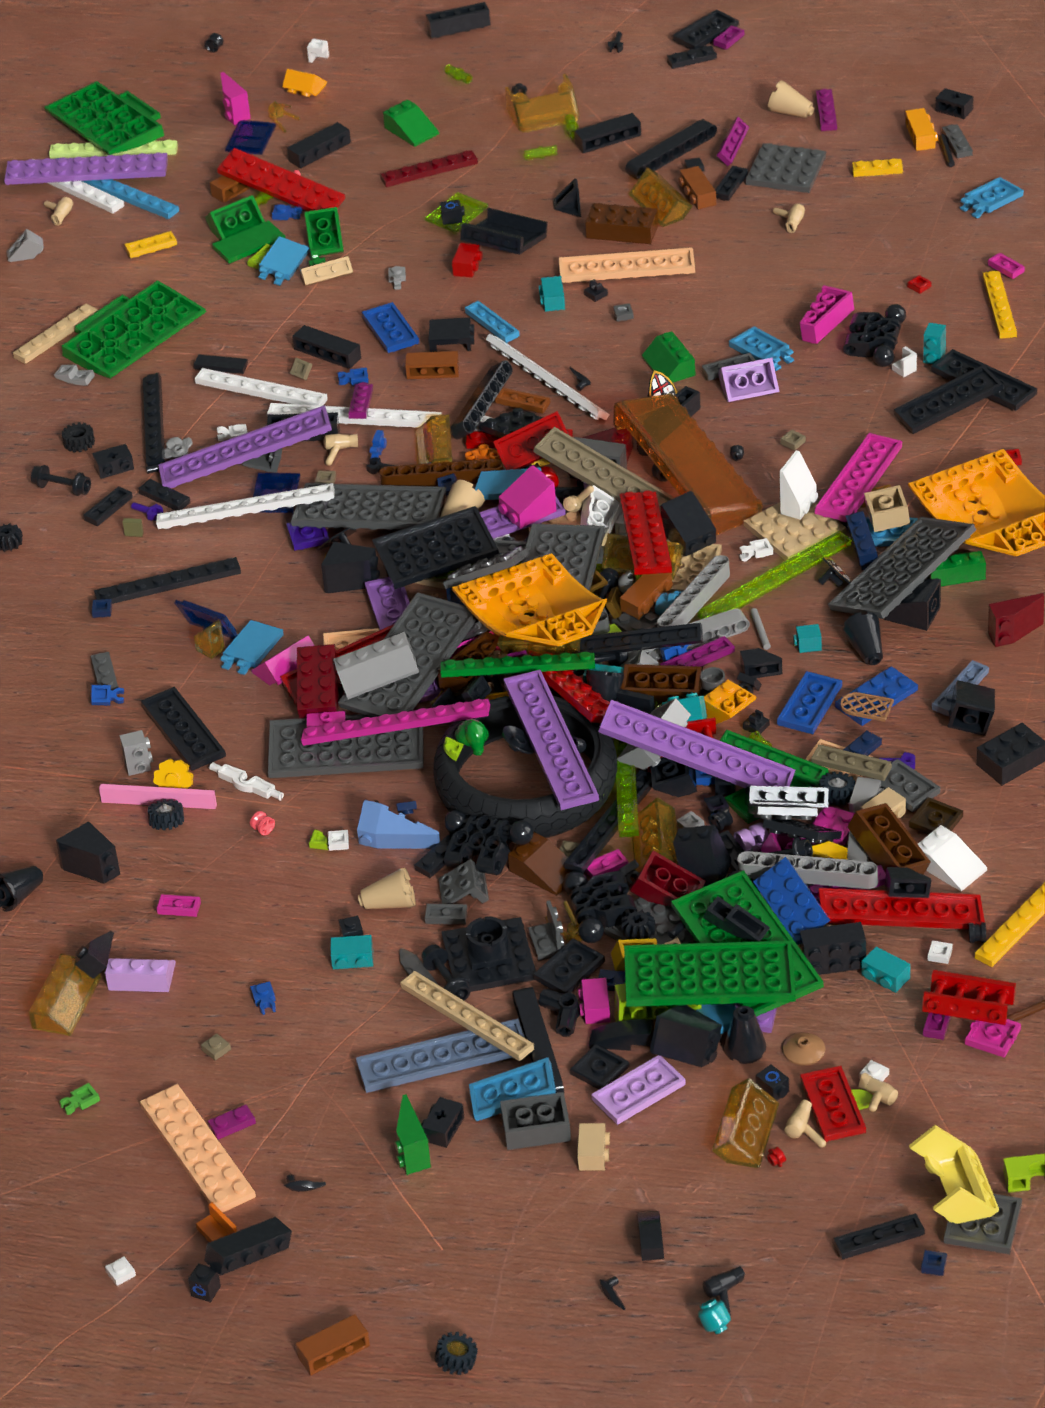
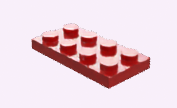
(518, 447)
(833, 1103)

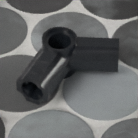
(567, 1009)

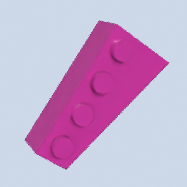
(826, 313)

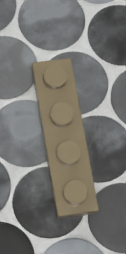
(851, 762)

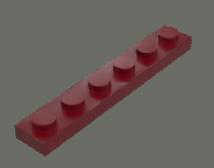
(429, 168)

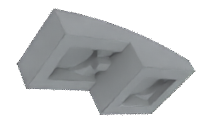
(72, 375)

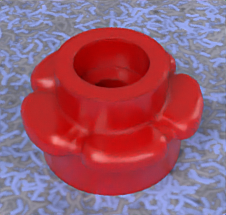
(776, 1156)

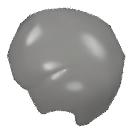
(625, 582)

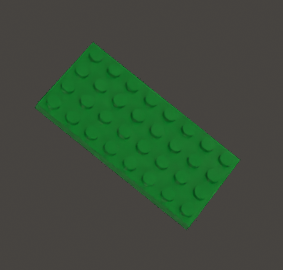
(741, 891)
(709, 973)

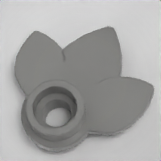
(177, 447)

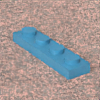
(492, 321)

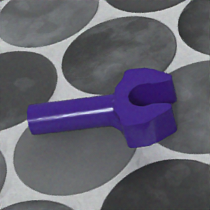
(150, 511)
(907, 758)

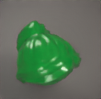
(472, 734)

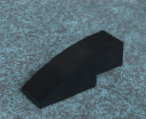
(735, 920)
(623, 1034)
(650, 1235)

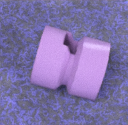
(753, 836)

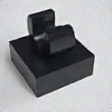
(595, 291)
(748, 682)
(756, 722)
(630, 870)

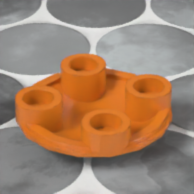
(482, 453)

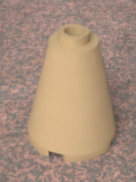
(789, 101)
(462, 497)
(389, 892)

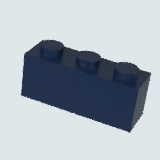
(861, 539)

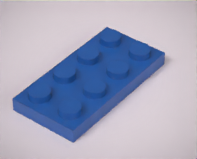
(390, 327)
(886, 684)
(809, 702)
(791, 899)

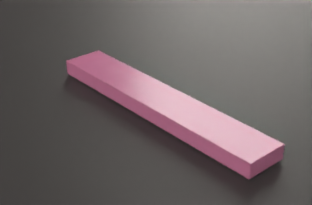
(147, 795)

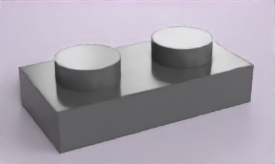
(446, 914)

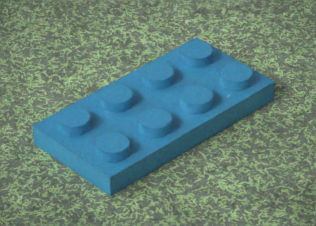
(517, 1083)

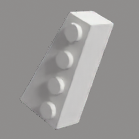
(600, 510)

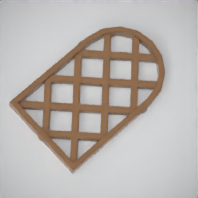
(867, 696)

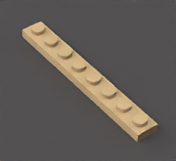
(467, 1016)

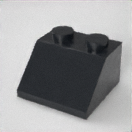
(673, 778)

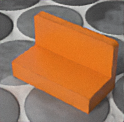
(216, 1224)

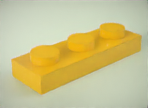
(877, 167)
(150, 244)

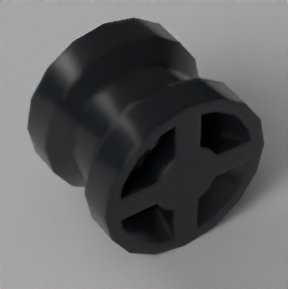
(214, 42)
(720, 819)
(977, 932)

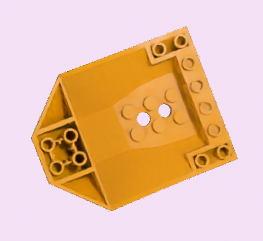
(999, 487)
(545, 588)

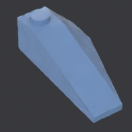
(386, 829)

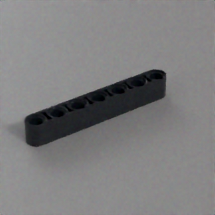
(671, 148)
(481, 400)
(535, 1030)

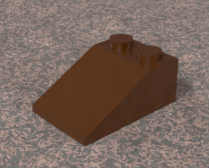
(540, 864)

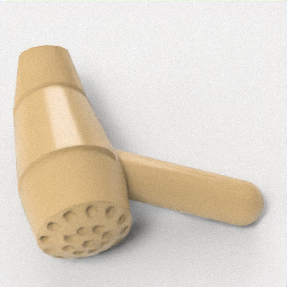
(61, 209)
(794, 216)
(338, 441)
(574, 503)
(880, 1090)
(798, 1124)

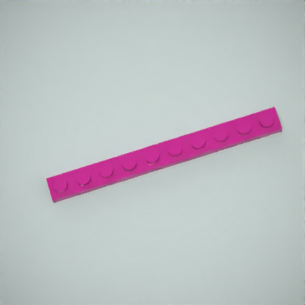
(395, 722)

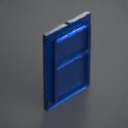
(251, 136)
(274, 483)
(204, 617)

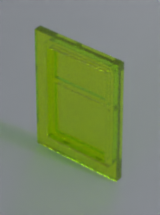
(471, 206)

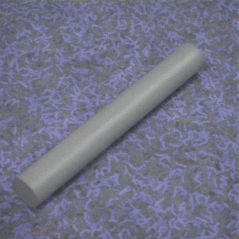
(760, 628)

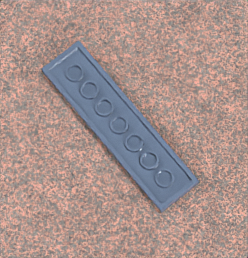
(429, 1058)

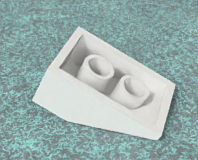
(796, 487)
(951, 858)

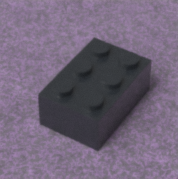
(1011, 754)
(834, 947)

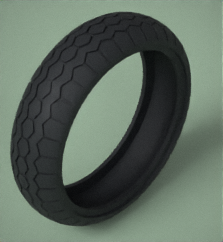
(540, 812)

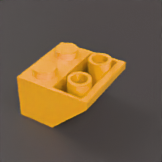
(727, 701)

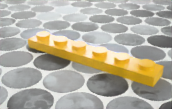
(999, 304)
(1013, 929)

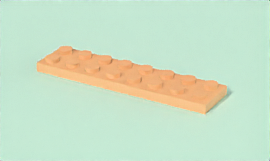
(627, 265)
(197, 1148)

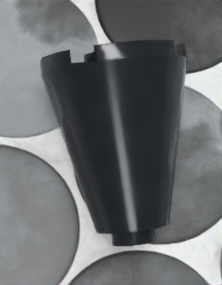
(865, 636)
(605, 683)
(17, 885)
(744, 1037)

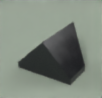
(568, 199)

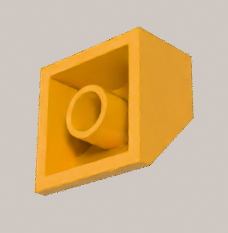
(303, 83)

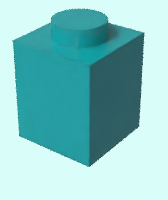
(808, 638)

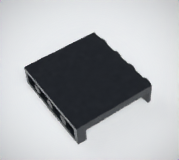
(505, 231)

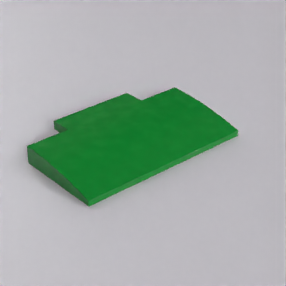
(108, 119)
(129, 329)

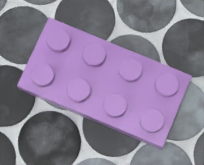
(638, 1089)

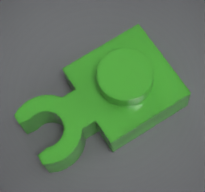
(81, 1097)

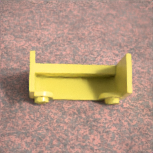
(961, 1174)

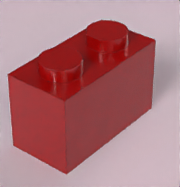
(466, 260)

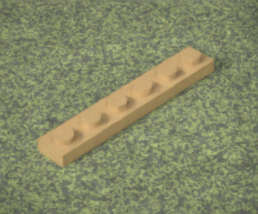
(53, 334)

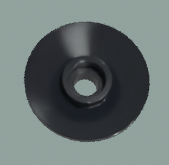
(517, 739)

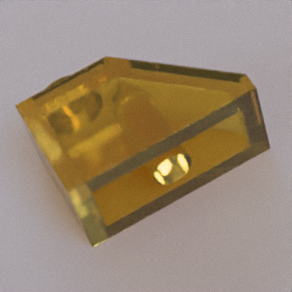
(210, 640)

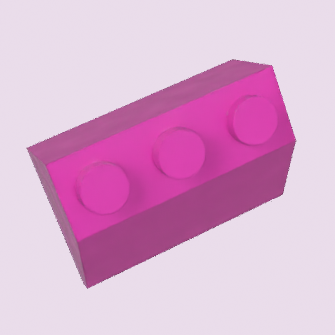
(280, 663)

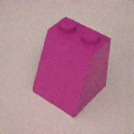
(528, 498)

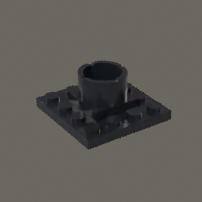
(490, 953)

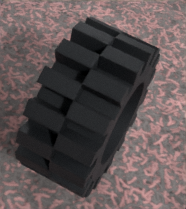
(78, 437)

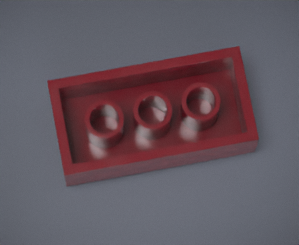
(316, 680)

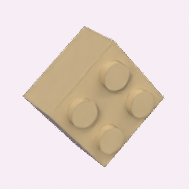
(887, 508)

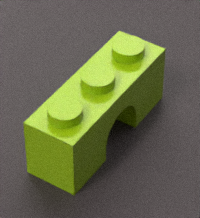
(1021, 1169)

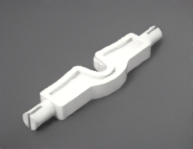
(238, 777)

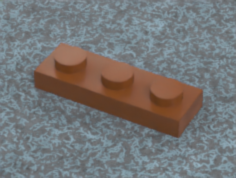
(522, 400)

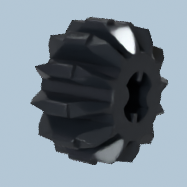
(10, 537)
(638, 925)

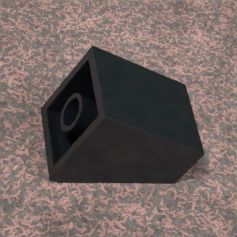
(687, 523)
(348, 567)
(919, 607)
(971, 708)
(702, 853)
(88, 854)
(686, 1036)

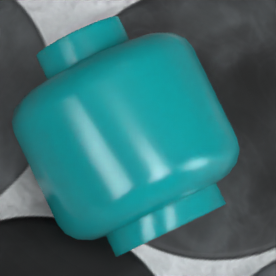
(714, 1316)

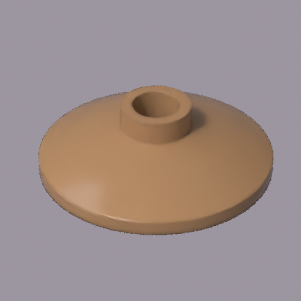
(804, 1049)

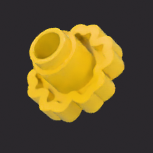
(173, 775)

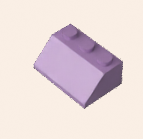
(748, 380)
(139, 974)

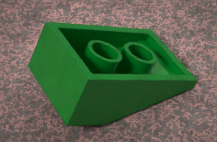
(409, 123)
(324, 231)
(411, 1140)

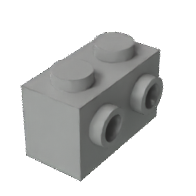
(136, 753)

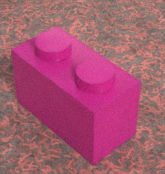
(595, 1001)

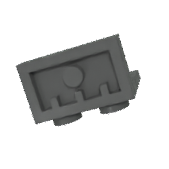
(267, 462)
(463, 881)
(547, 937)

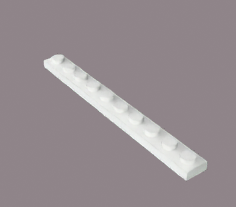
(551, 381)
(378, 417)
(244, 506)

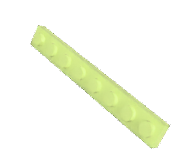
(89, 149)

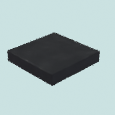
(599, 1067)

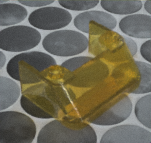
(542, 110)

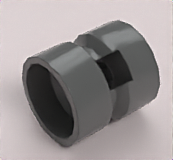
(711, 679)

